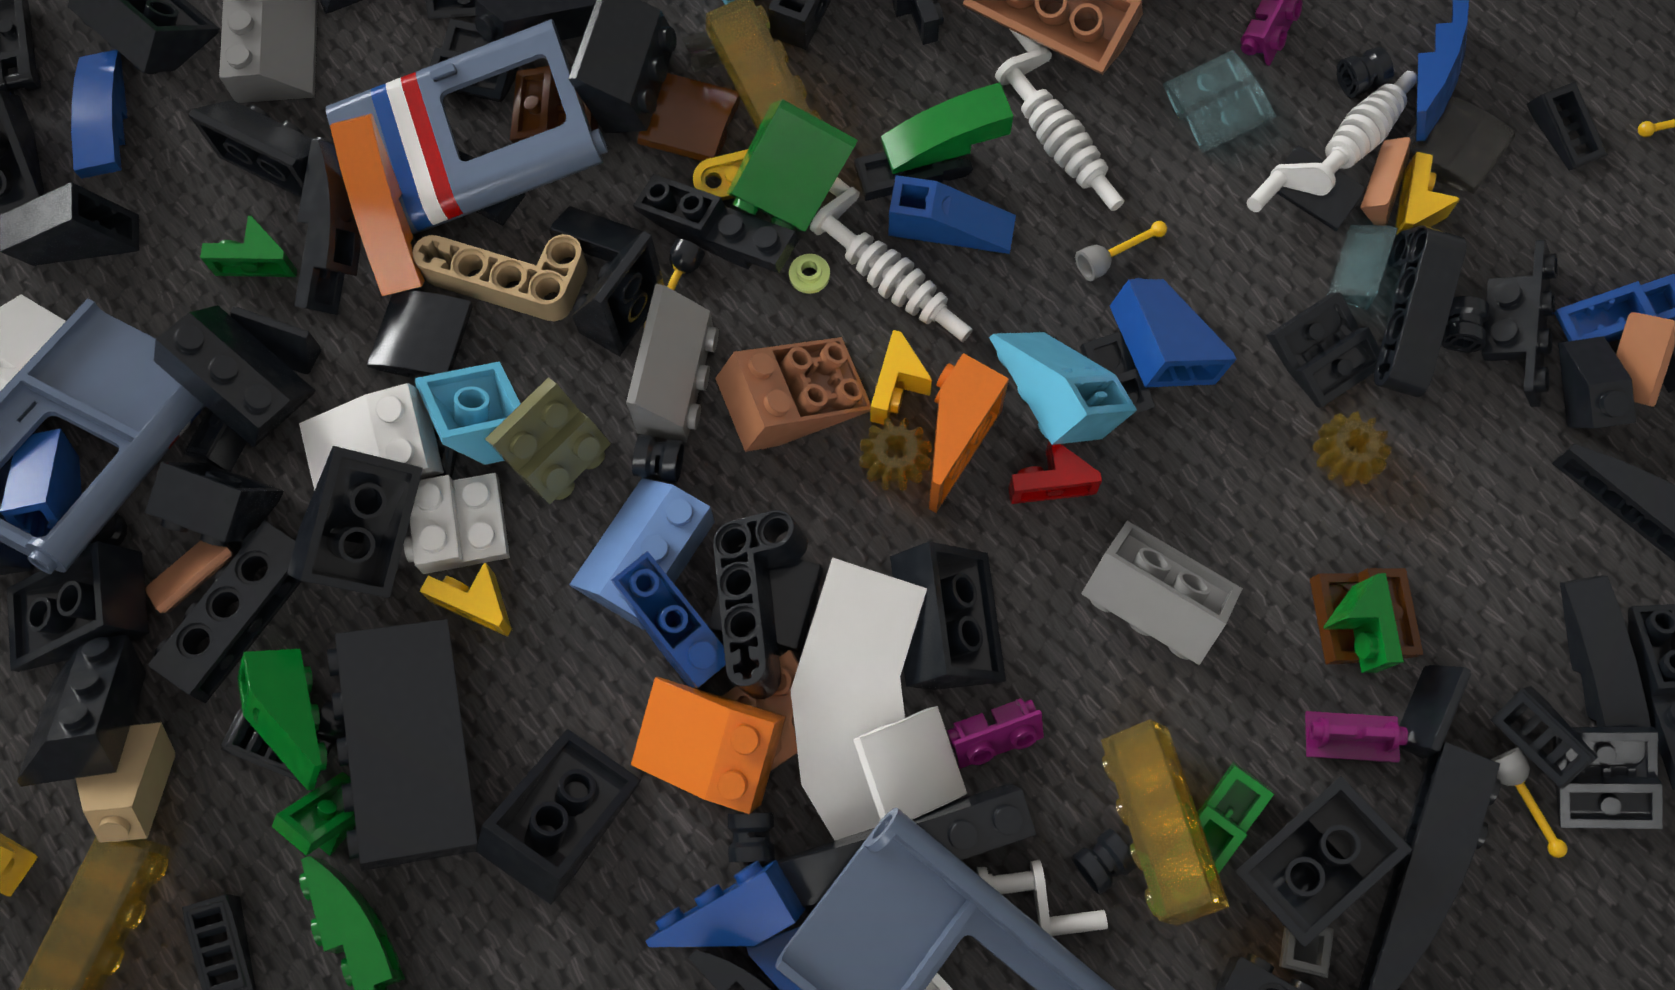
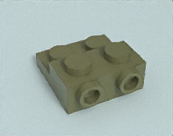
(549, 442)

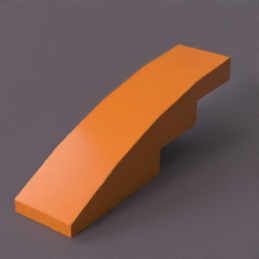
(376, 204)

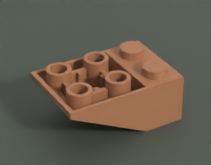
(790, 391)

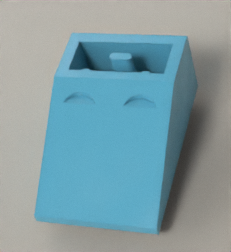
(1063, 388)

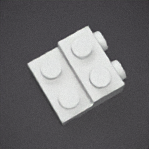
(456, 523)

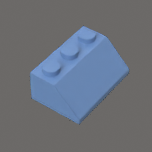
(652, 520)

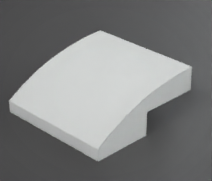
(910, 765)

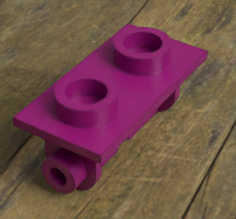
(1270, 35)
(1016, 727)
(1354, 736)

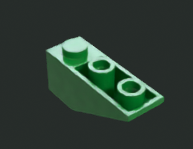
(278, 706)

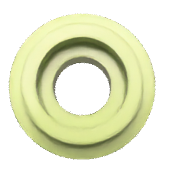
(812, 283)

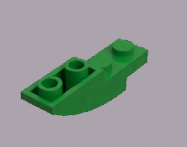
(350, 926)

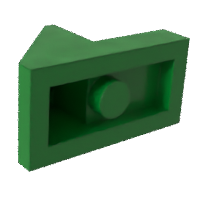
(254, 257)
(1371, 616)
(317, 818)

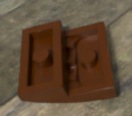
(538, 104)
(690, 118)
(1329, 591)

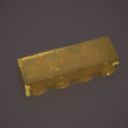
(754, 59)
(1163, 824)
(97, 916)

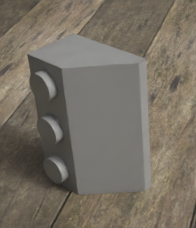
(268, 49)
(671, 366)
(1162, 593)

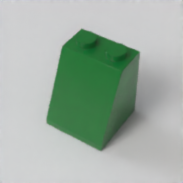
(790, 166)

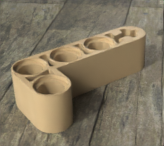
(500, 270)

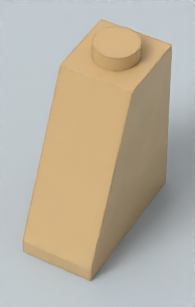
(125, 802)

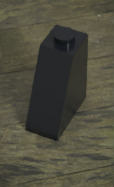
(505, 17)
(68, 227)

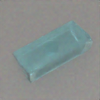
(1363, 263)

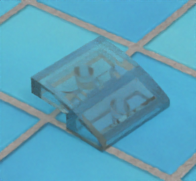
(1219, 100)

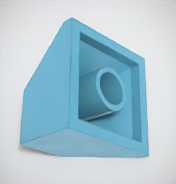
(469, 407)

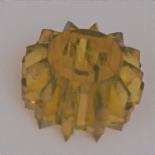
(896, 438)
(1346, 462)

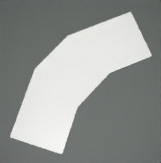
(850, 687)

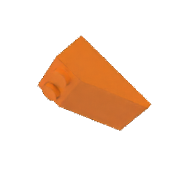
(968, 406)
(708, 744)

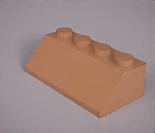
(1078, 29)

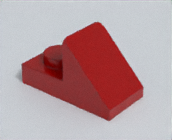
(1066, 478)

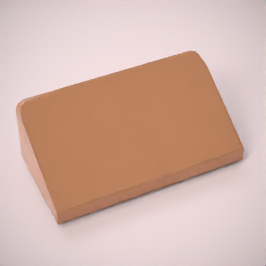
(1386, 180)
(1646, 354)
(187, 575)

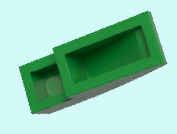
(948, 129)
(1231, 812)

